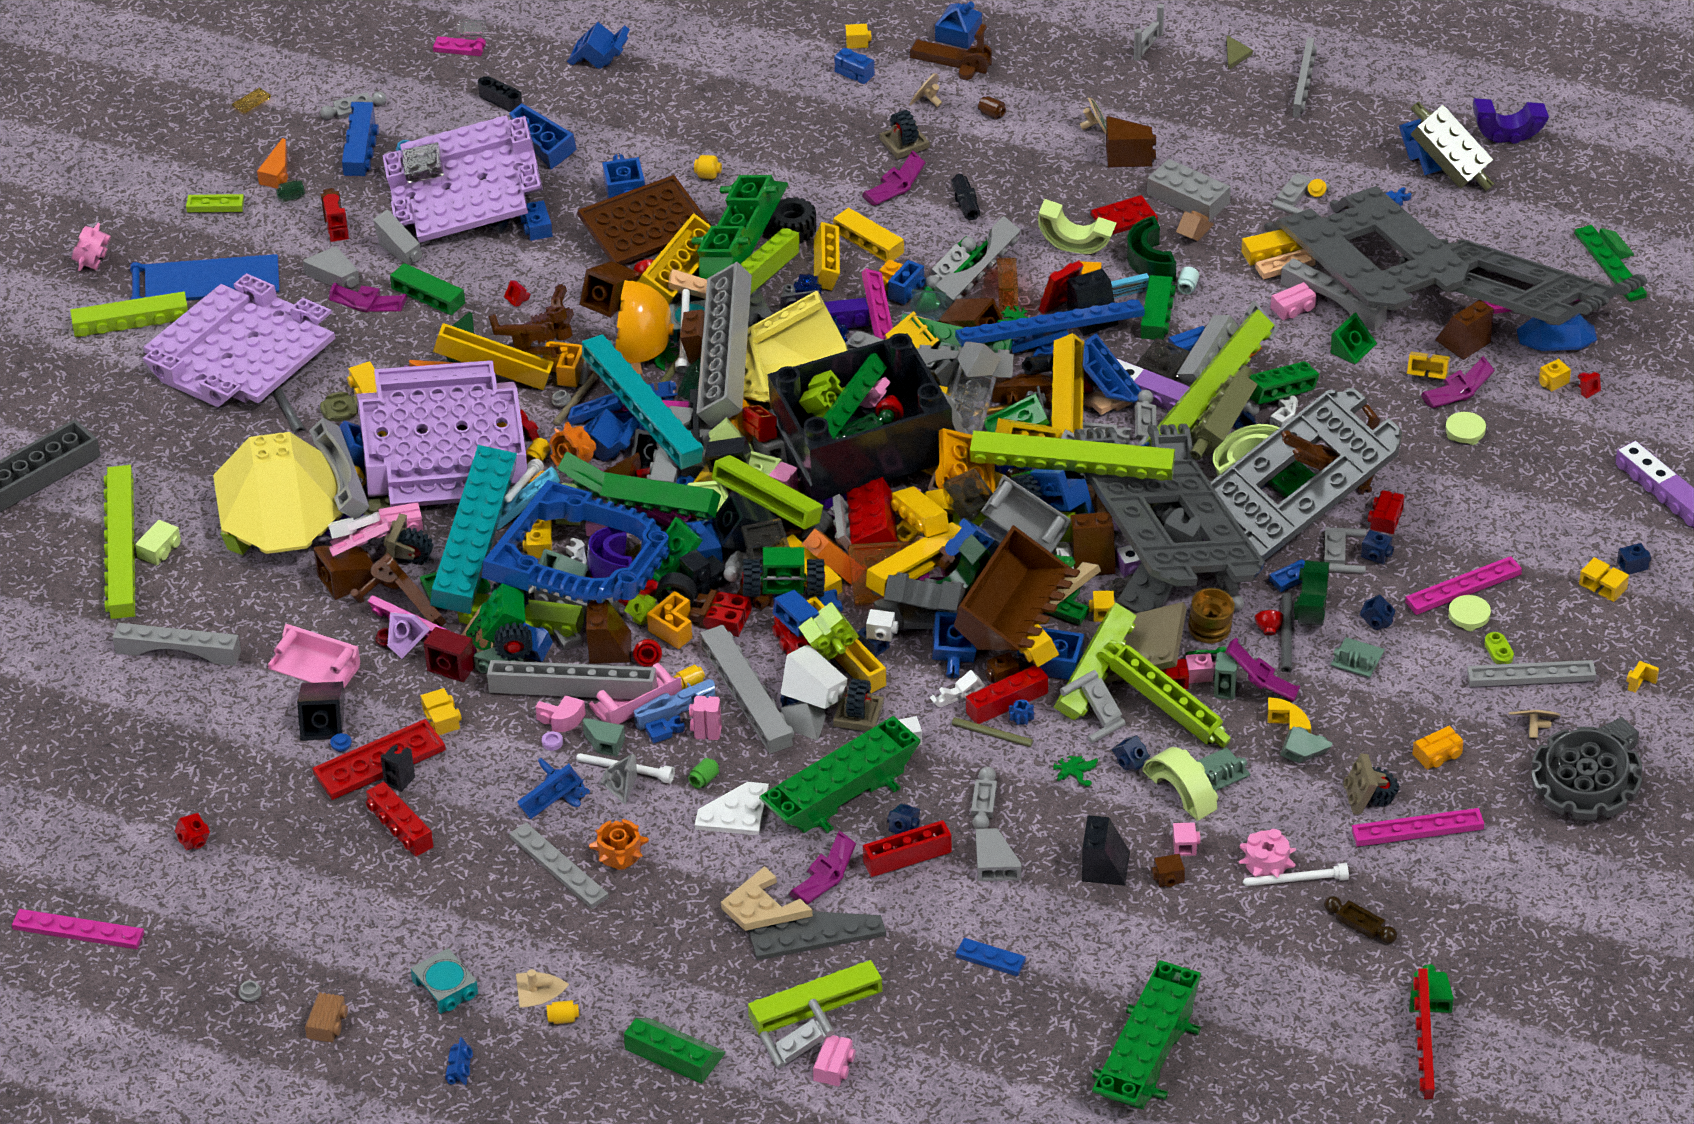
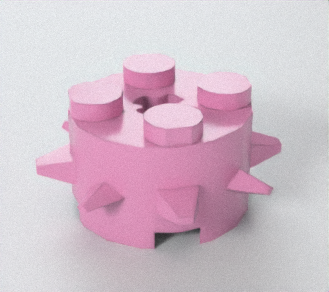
(91, 247)
(1267, 853)

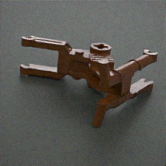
(546, 326)
(1321, 456)

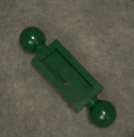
(865, 423)

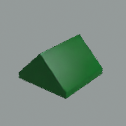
(1352, 340)

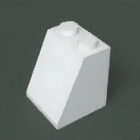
(812, 678)

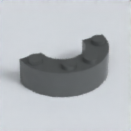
(925, 593)

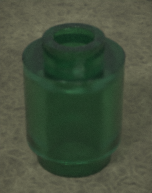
(290, 190)

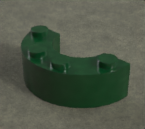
(1142, 256)
(972, 562)
(1311, 603)

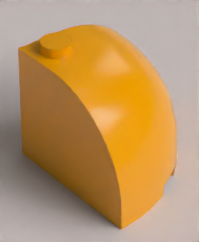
(642, 323)

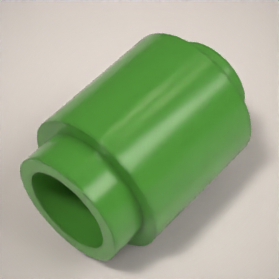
(703, 773)

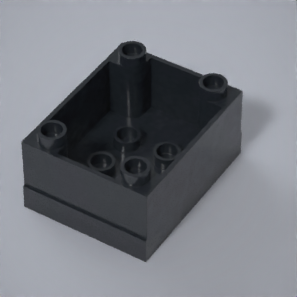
(888, 451)

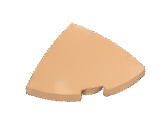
(1102, 403)

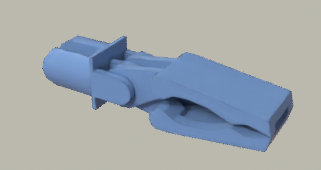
(669, 706)

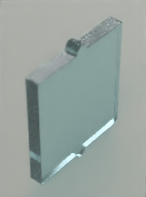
(928, 304)

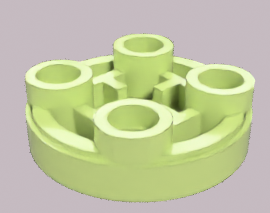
(1465, 427)
(1469, 612)

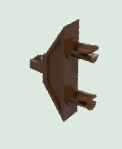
(1015, 389)

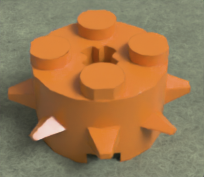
(571, 440)
(618, 844)

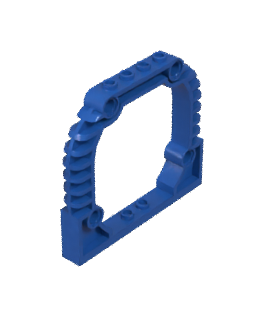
(561, 501)

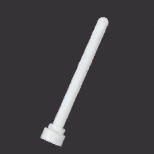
(682, 363)
(533, 468)
(664, 773)
(1338, 872)

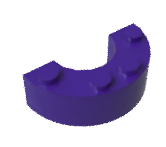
(1509, 127)
(607, 552)

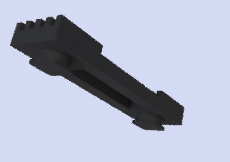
(696, 419)

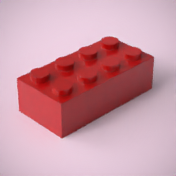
(871, 513)

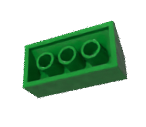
(672, 1049)

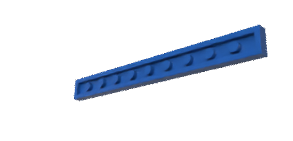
(1050, 322)

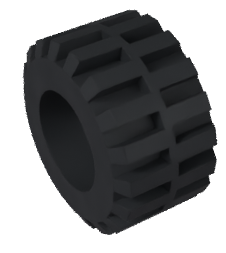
(795, 215)

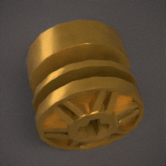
(1211, 615)

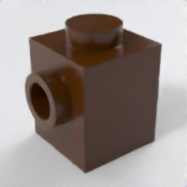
(1001, 667)
(1168, 870)

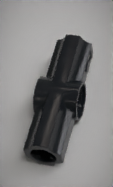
(965, 197)
(1038, 364)

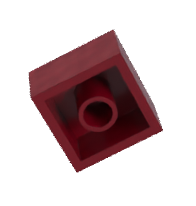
(449, 654)

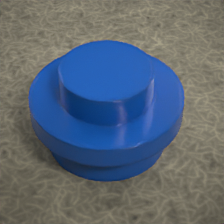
(341, 742)

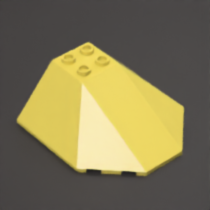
(789, 339)
(276, 493)

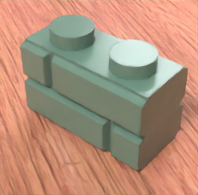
(1225, 676)

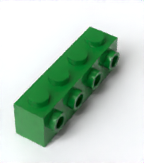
(1283, 382)

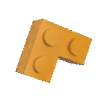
(568, 364)
(671, 620)

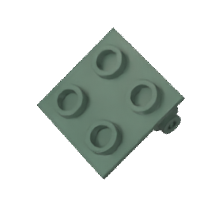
(1357, 657)
(1224, 768)

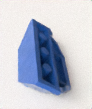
(1568, 336)
(1108, 372)

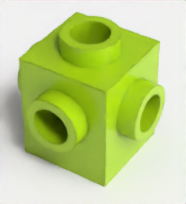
(640, 607)

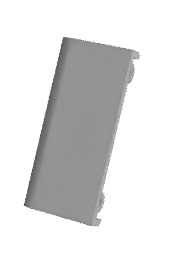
(1019, 507)

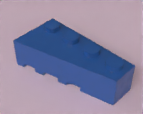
(360, 139)
(549, 139)

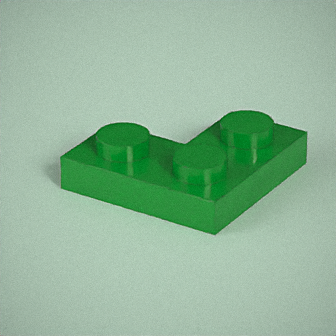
(1071, 610)

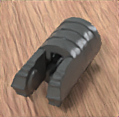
(825, 524)

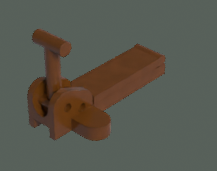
(969, 61)
(391, 575)

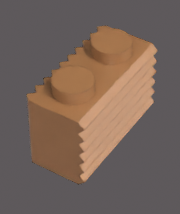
(326, 1017)

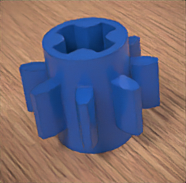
(1021, 712)

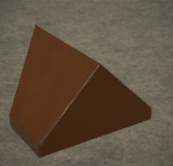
(626, 467)

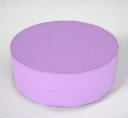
(552, 741)

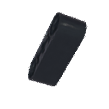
(499, 93)

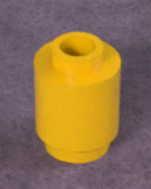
(538, 450)
(691, 675)
(562, 1012)

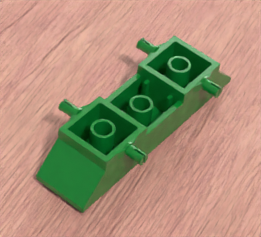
(748, 211)
(858, 766)
(1148, 1036)

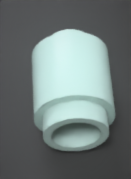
(1187, 280)

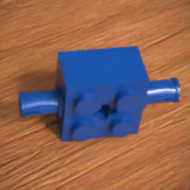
(622, 175)
(948, 647)
(1070, 650)

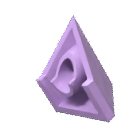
(405, 633)

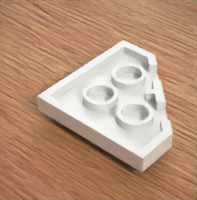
(734, 812)

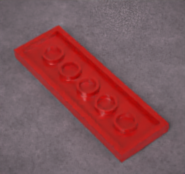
(364, 763)

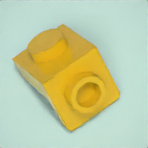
(1641, 672)

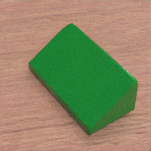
(1616, 243)

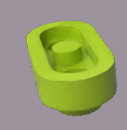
(1499, 648)

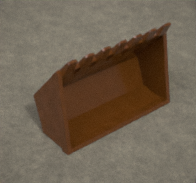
(1013, 594)

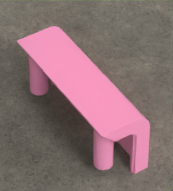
(314, 657)
(622, 710)

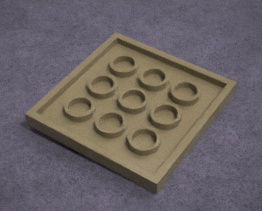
(1156, 637)

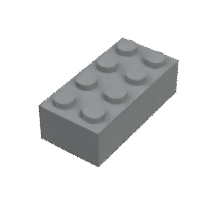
(1188, 189)

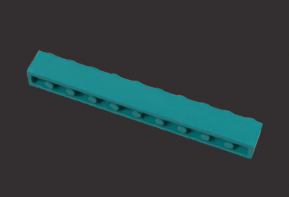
(642, 401)

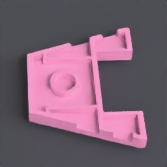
(359, 537)

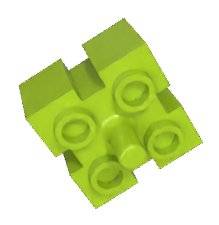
(821, 393)
(829, 632)

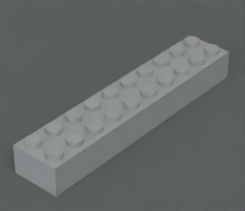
(724, 345)

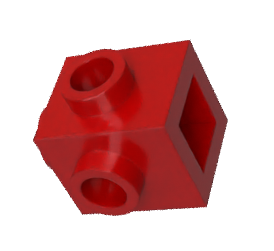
(192, 831)

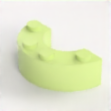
(1073, 237)
(1239, 444)
(1187, 777)

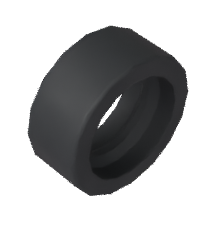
(676, 580)

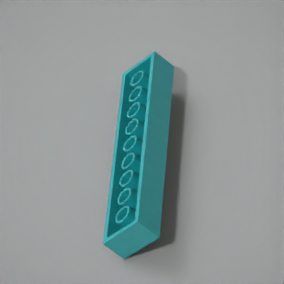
(473, 529)

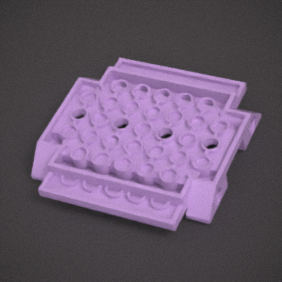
(468, 154)
(210, 347)
(439, 398)

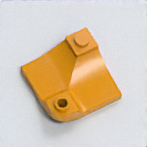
(956, 459)

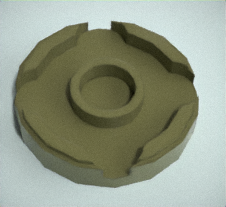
(339, 407)

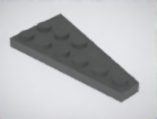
(814, 932)

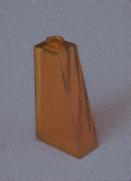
(1007, 283)

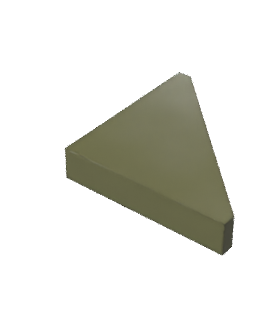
(1236, 52)

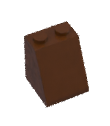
(1129, 144)
(604, 287)
(971, 312)
(1468, 330)
(692, 334)
(1093, 541)
(343, 571)
(607, 634)

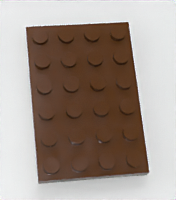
(640, 219)

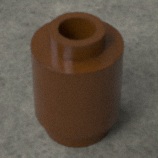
(992, 107)

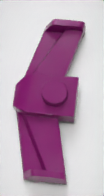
(895, 181)
(366, 299)
(1459, 385)
(1261, 673)
(826, 870)

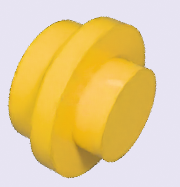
(1317, 188)

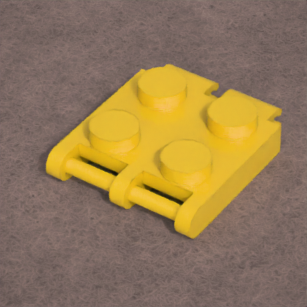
(913, 331)

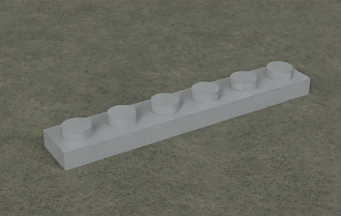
(1305, 73)
(1531, 673)
(559, 865)

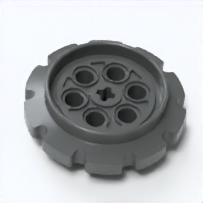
(1586, 773)

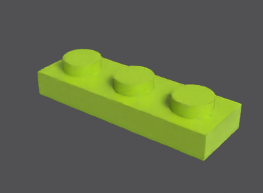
(215, 203)

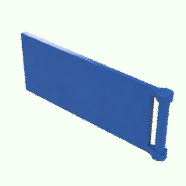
(202, 276)

